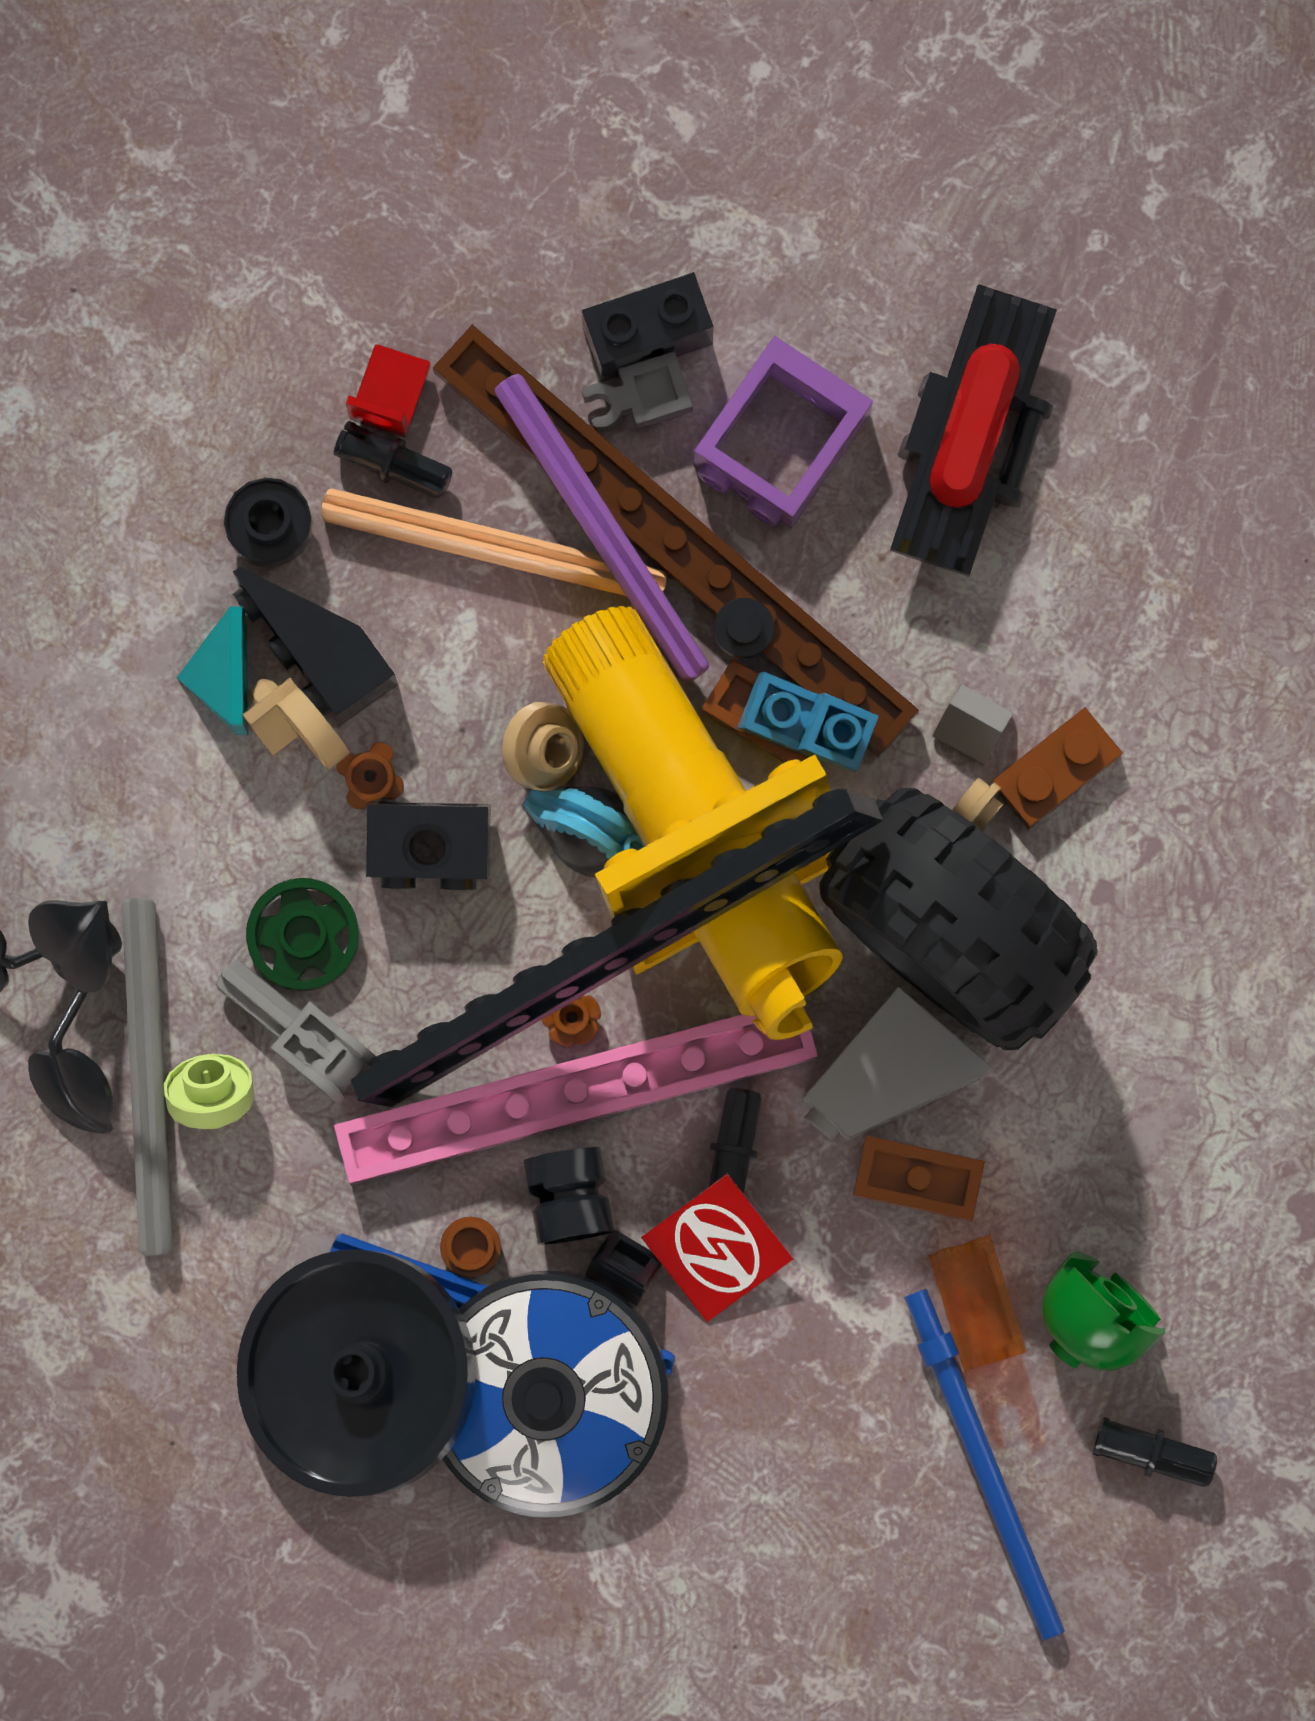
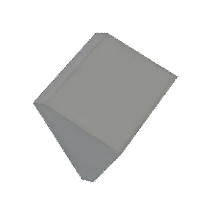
(972, 724)

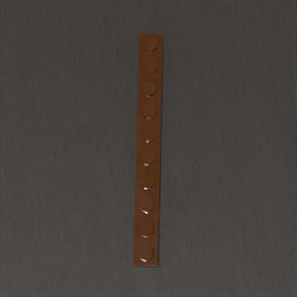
(681, 542)

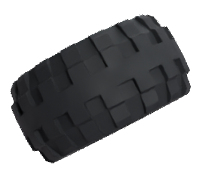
(960, 919)

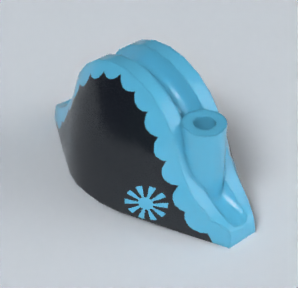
(583, 825)

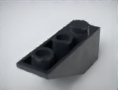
(329, 650)

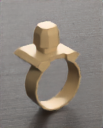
(285, 713)

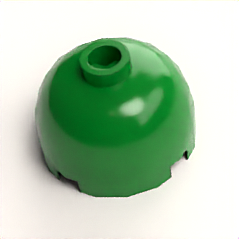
(1097, 1317)

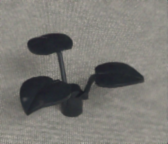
(81, 950)

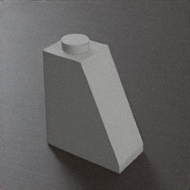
(891, 1070)

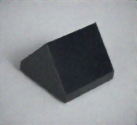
(624, 1267)

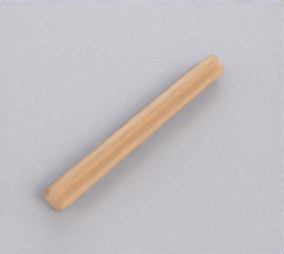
(473, 541)

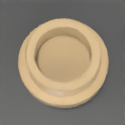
(979, 803)

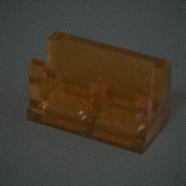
(977, 1303)

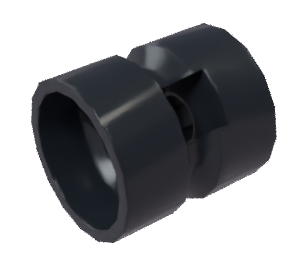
(568, 1195)

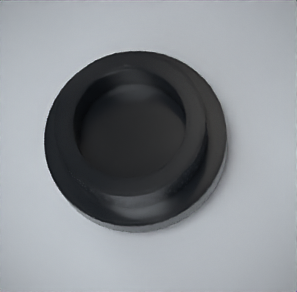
(744, 628)

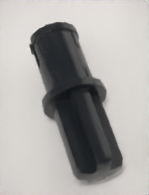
(392, 460)
(736, 1136)
(1155, 1453)

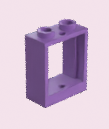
(814, 385)

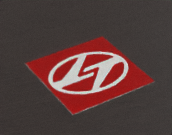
(717, 1248)

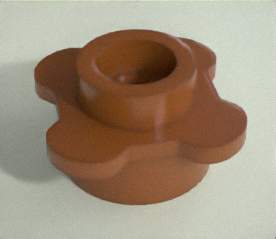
(384, 785)

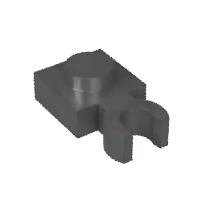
(649, 391)

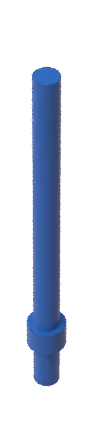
(939, 1352)

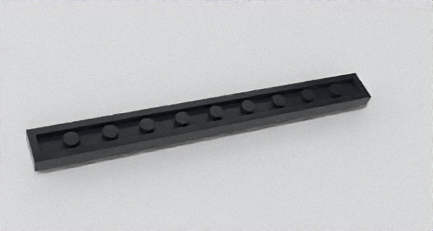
(630, 940)

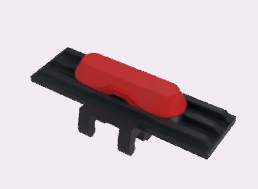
(961, 427)

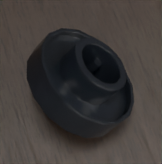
(268, 522)

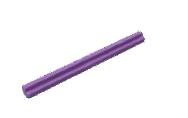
(602, 528)

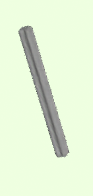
(147, 1077)

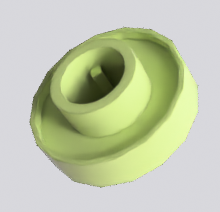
(209, 1091)

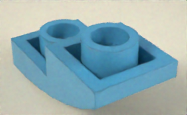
(807, 722)

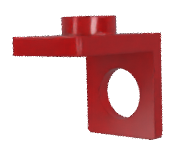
(389, 391)

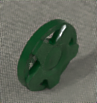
(302, 934)

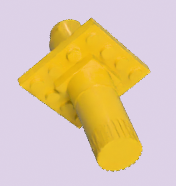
(689, 812)

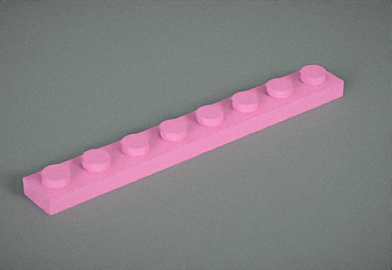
(563, 1096)

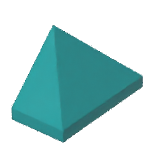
(220, 670)

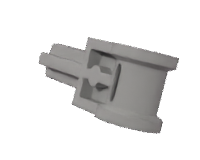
(305, 1038)

